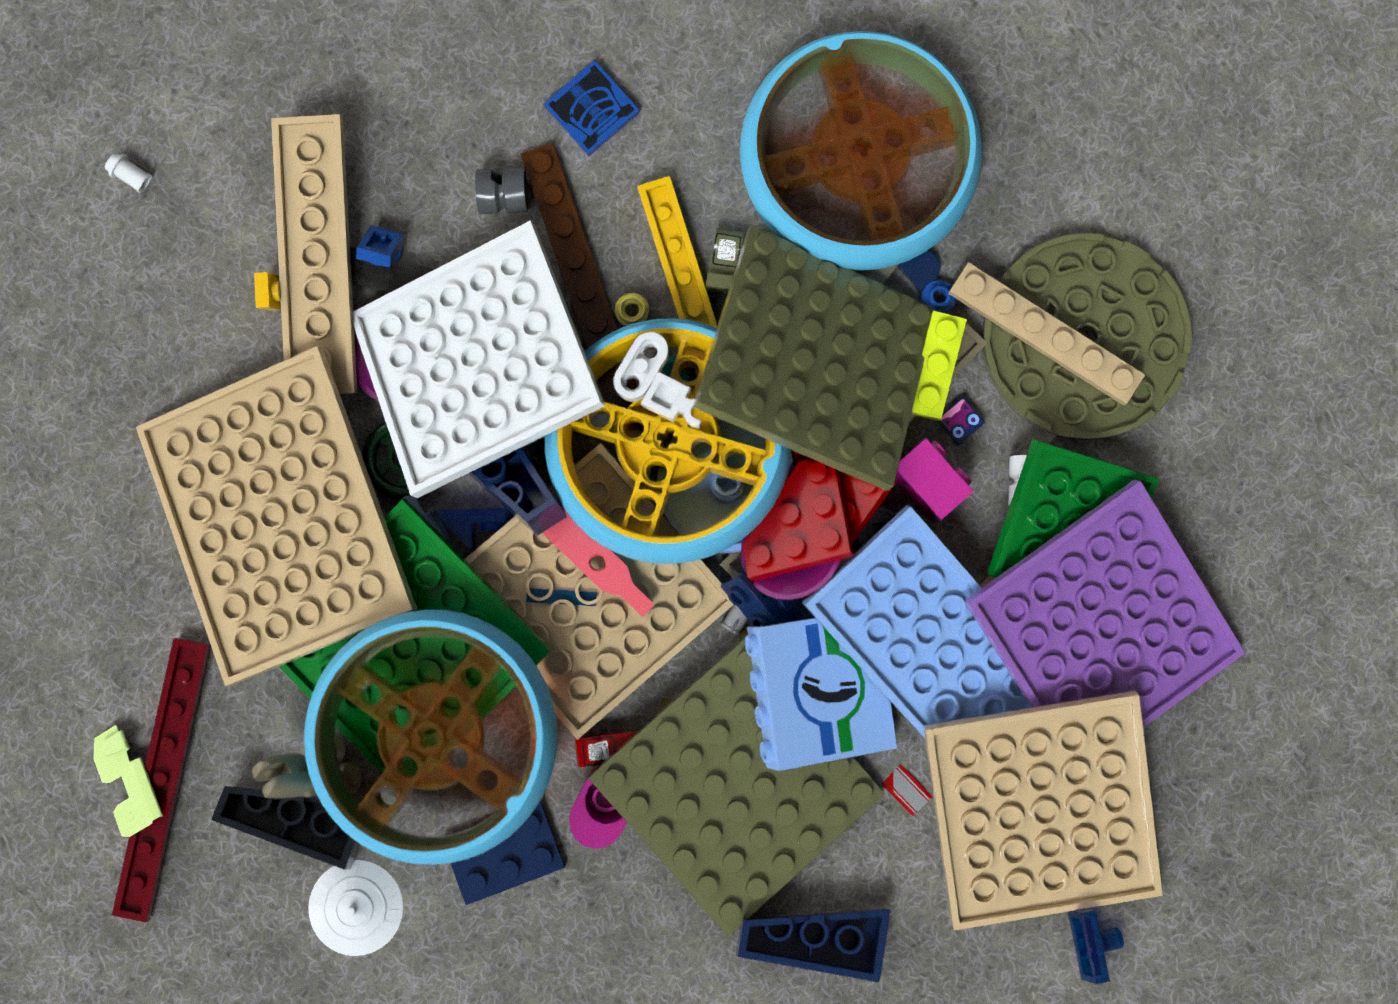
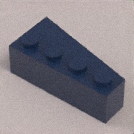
(521, 490)
(825, 942)

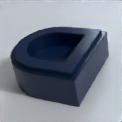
(921, 270)

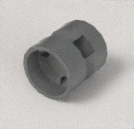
(501, 190)

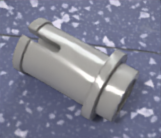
(734, 620)

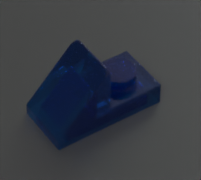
(464, 521)

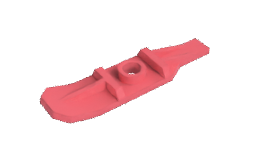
(581, 549)

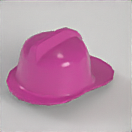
(594, 819)

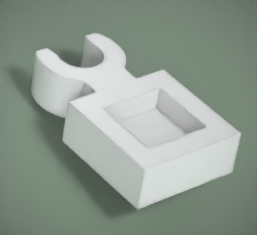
(669, 399)

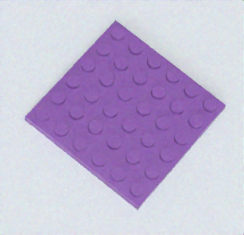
(1107, 612)

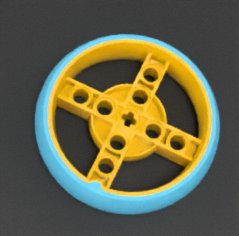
(638, 455)

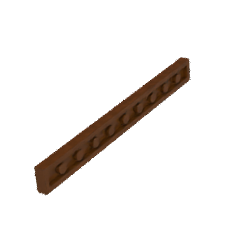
(575, 261)

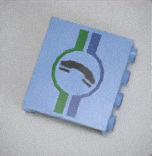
(813, 698)

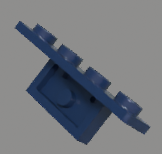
(763, 609)

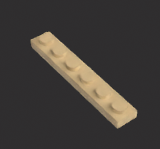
(1046, 334)

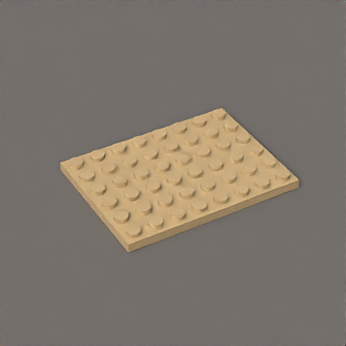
(275, 517)

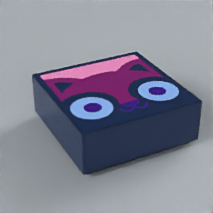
(960, 421)

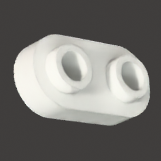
(640, 367)

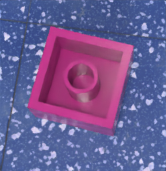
(932, 480)

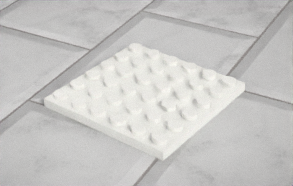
(475, 360)

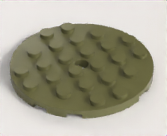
(1128, 307)

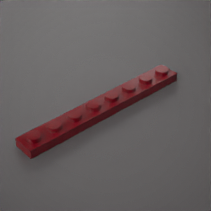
(165, 770)

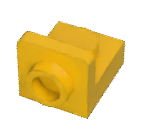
(267, 291)

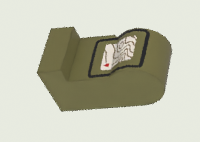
(723, 260)

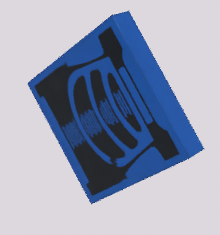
(591, 108)

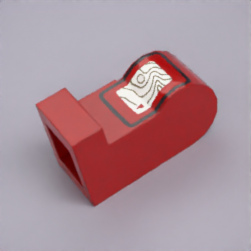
(597, 748)

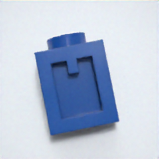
(380, 246)

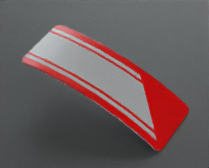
(906, 790)

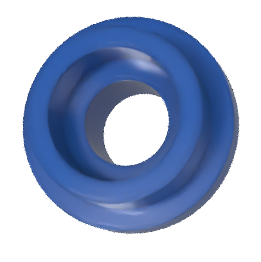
(942, 286)

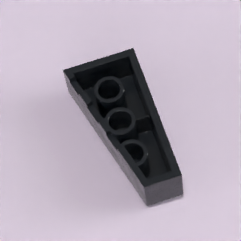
(289, 822)

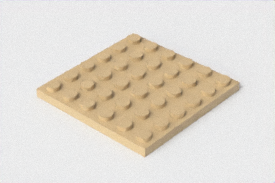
(607, 647)
(1044, 810)

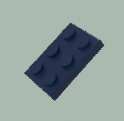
(517, 860)

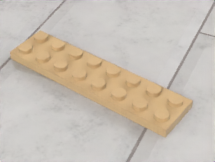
(314, 241)

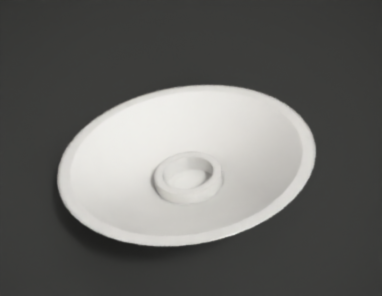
(355, 908)

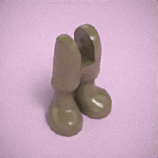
(291, 777)

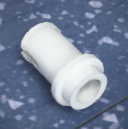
(121, 167)

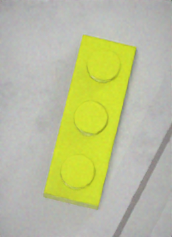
(940, 356)

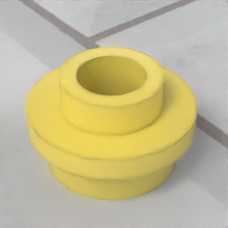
(631, 299)

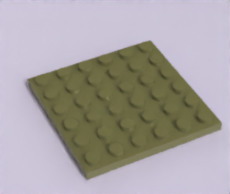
(816, 359)
(712, 805)

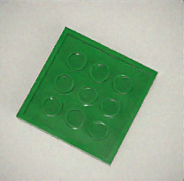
(1053, 494)

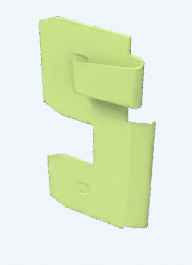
(113, 762)

